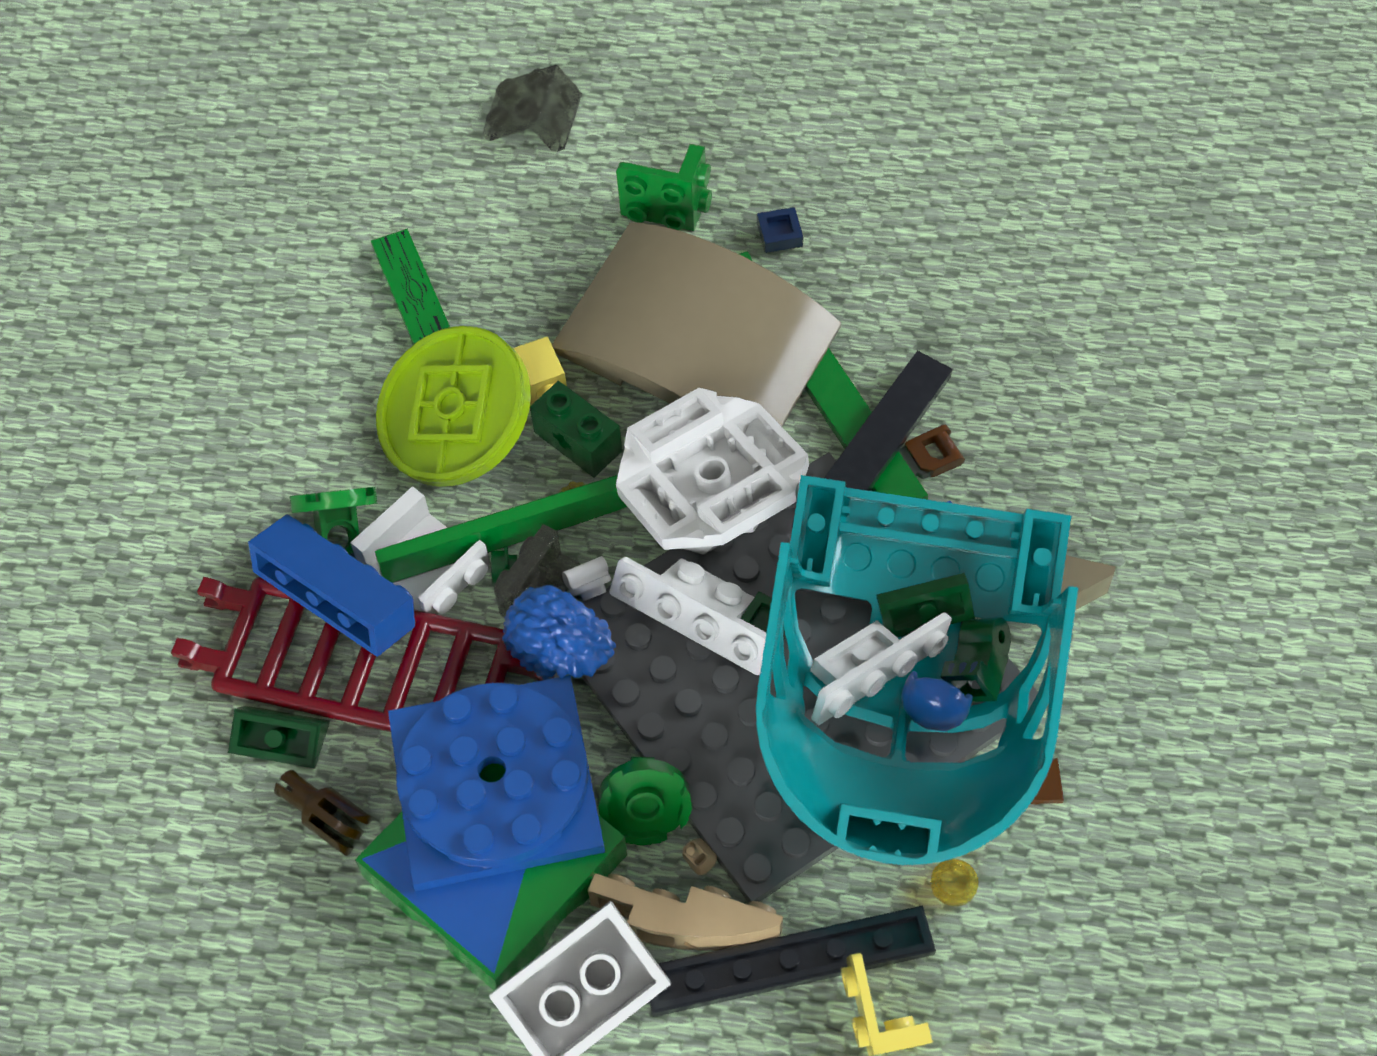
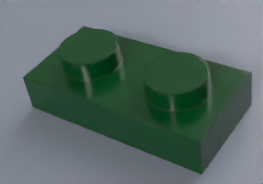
(915, 605)

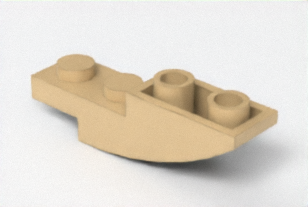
(703, 923)

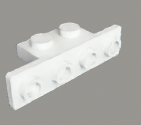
(695, 606)
(870, 660)

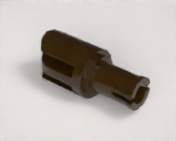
(321, 808)

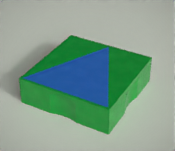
(494, 920)

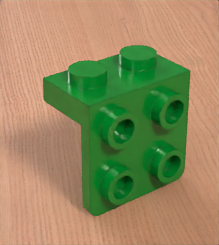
(666, 195)

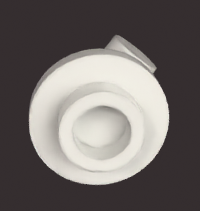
(587, 578)

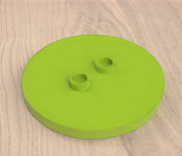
(453, 406)

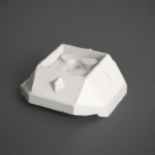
(708, 470)

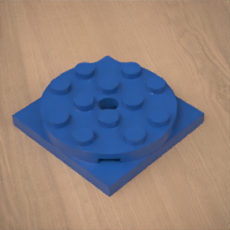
(481, 829)

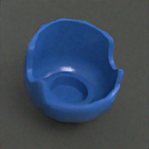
(934, 703)

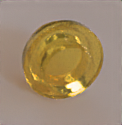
(954, 882)

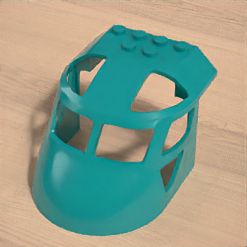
(882, 542)

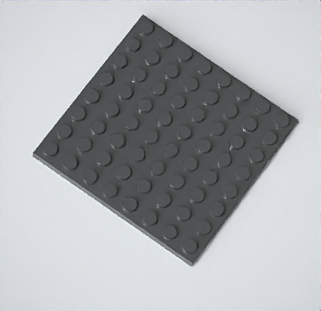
(701, 710)

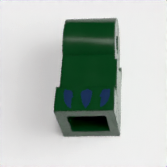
(980, 657)

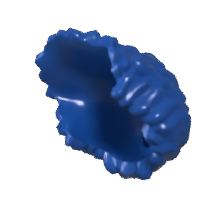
(556, 634)

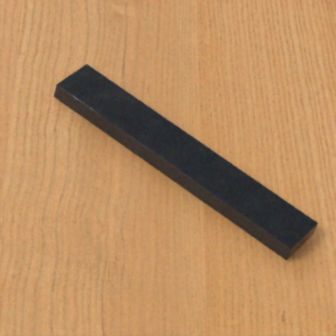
(890, 423)
(792, 960)

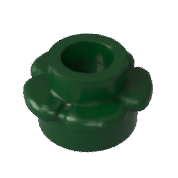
(500, 561)

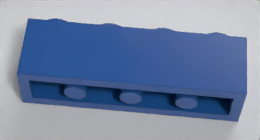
(332, 584)

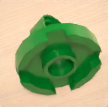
(335, 509)
(645, 800)

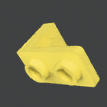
(898, 1033)

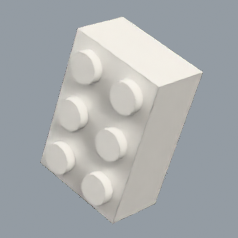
(580, 986)

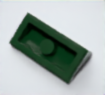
(277, 736)

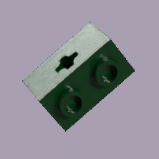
(576, 428)

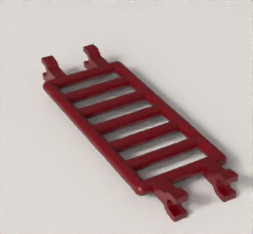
(249, 602)

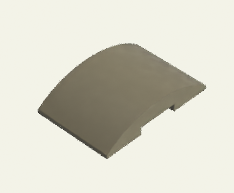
(696, 316)

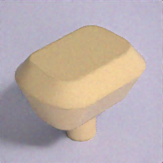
(699, 856)

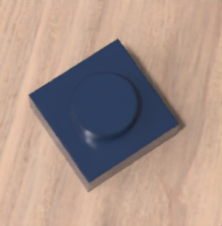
(779, 230)

